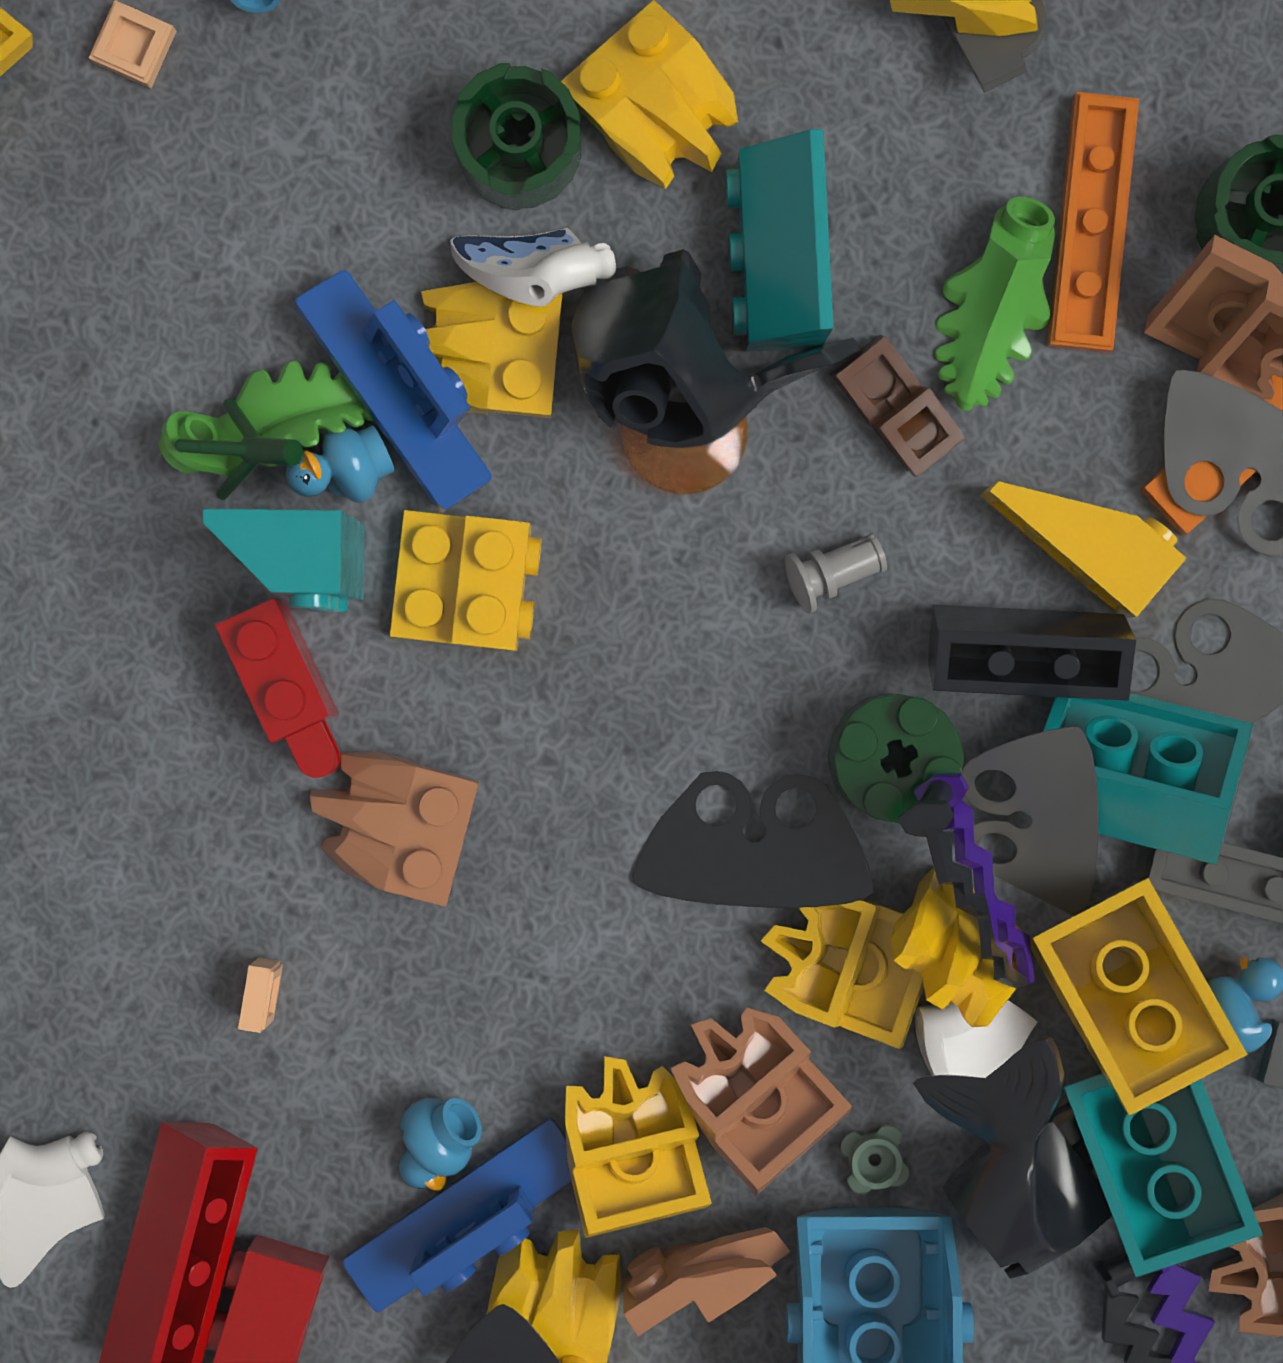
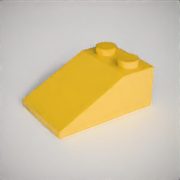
(1137, 997)

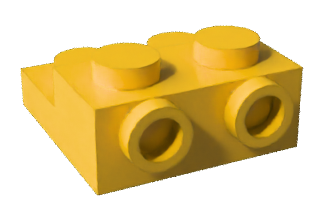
(464, 580)

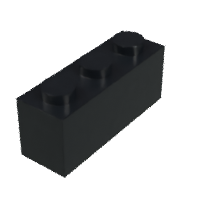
(1031, 652)

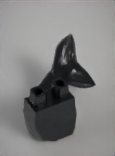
(656, 362)
(1026, 1184)

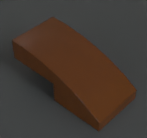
(897, 406)

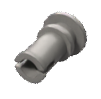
(829, 571)

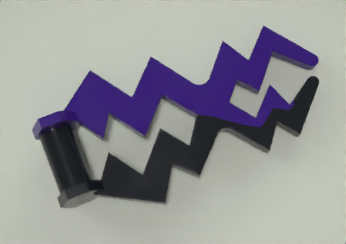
(942, 809)
(1177, 1287)

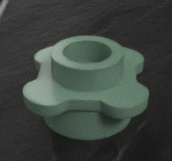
(890, 1169)

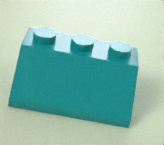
(781, 243)
(297, 553)
(1160, 770)
(1164, 1174)

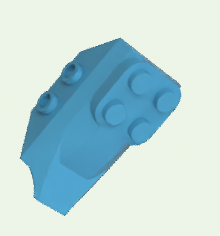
(878, 1288)

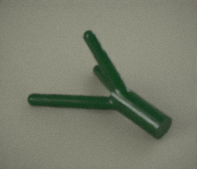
(251, 449)

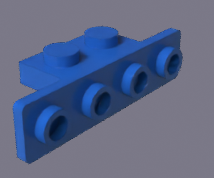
(399, 384)
(463, 1221)

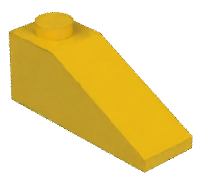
(1103, 548)

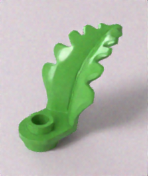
(996, 303)
(275, 409)

